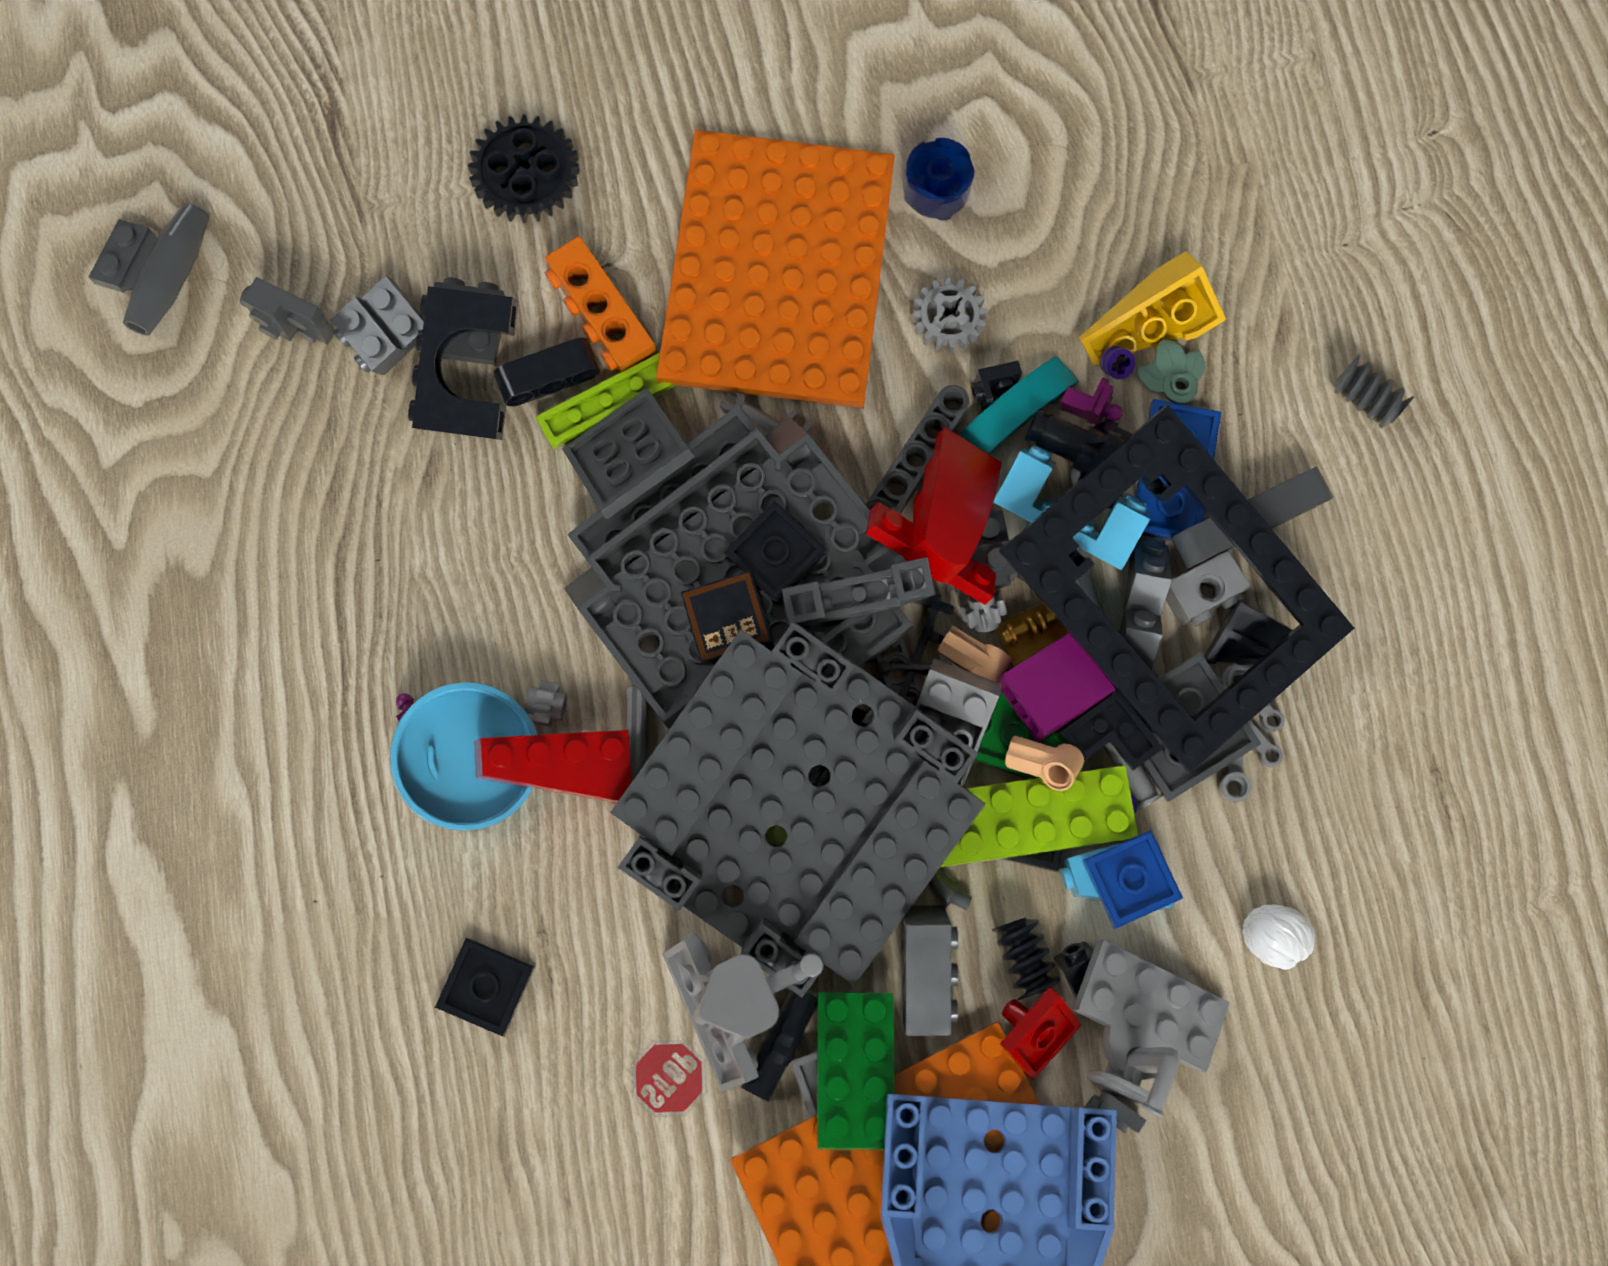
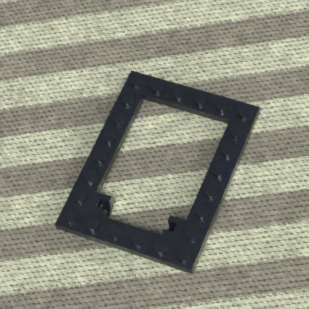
(1051, 564)

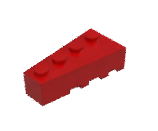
(566, 763)

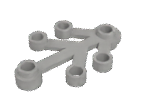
(1235, 769)

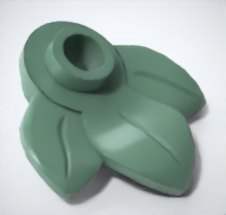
(1172, 366)

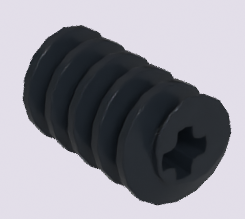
(1027, 957)

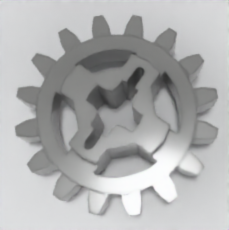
(944, 301)

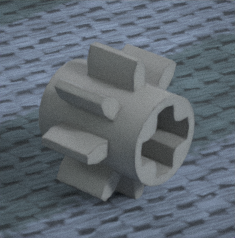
(983, 617)
(546, 703)

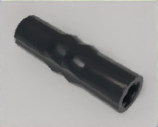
(780, 1043)

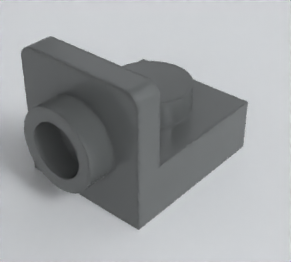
(1125, 1116)

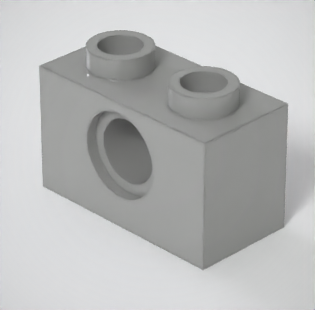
(1220, 575)

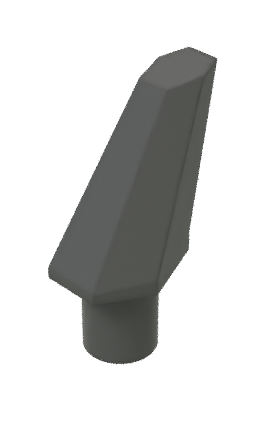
(946, 891)

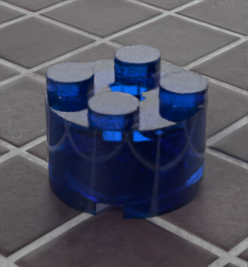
(938, 178)

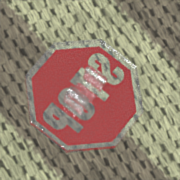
(668, 1078)

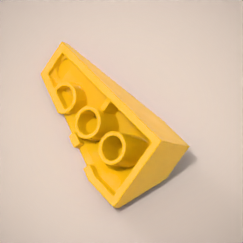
(1167, 304)

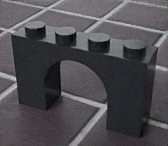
(446, 316)

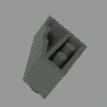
(928, 971)

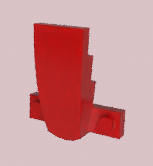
(947, 516)

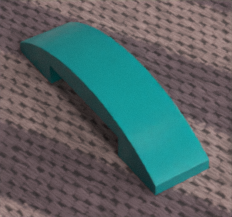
(1019, 405)

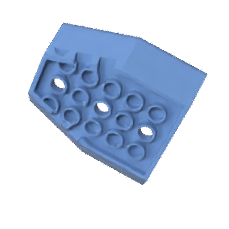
(1045, 1183)

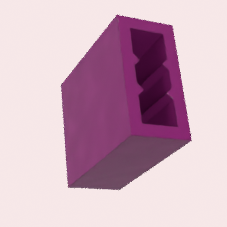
(1054, 688)

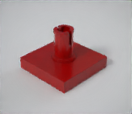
(1038, 1031)

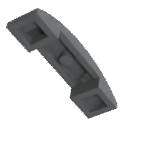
(859, 594)

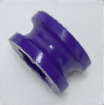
(1124, 368)

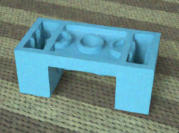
(1116, 536)

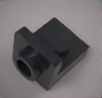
(994, 378)
(1074, 963)

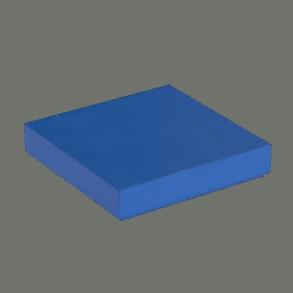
(1132, 879)

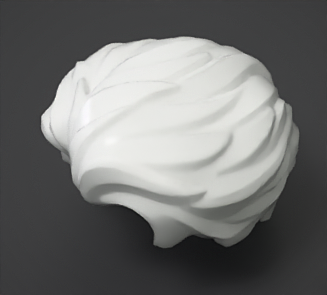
(1278, 935)

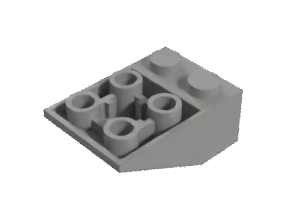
(959, 702)

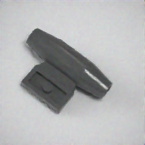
(151, 265)

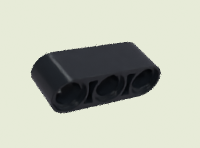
(546, 372)

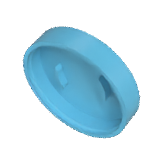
(436, 756)

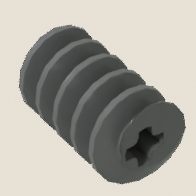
(1371, 392)

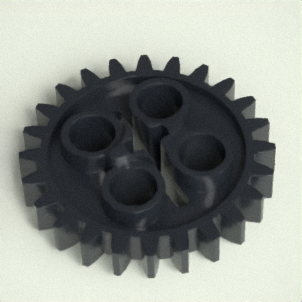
(524, 168)

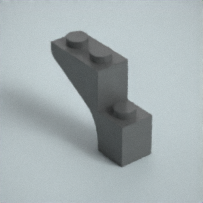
(1145, 598)

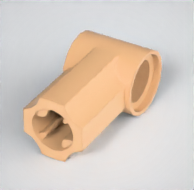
(974, 656)
(1045, 761)

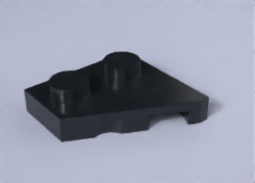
(1245, 636)

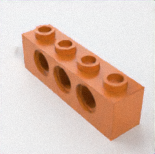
(577, 261)

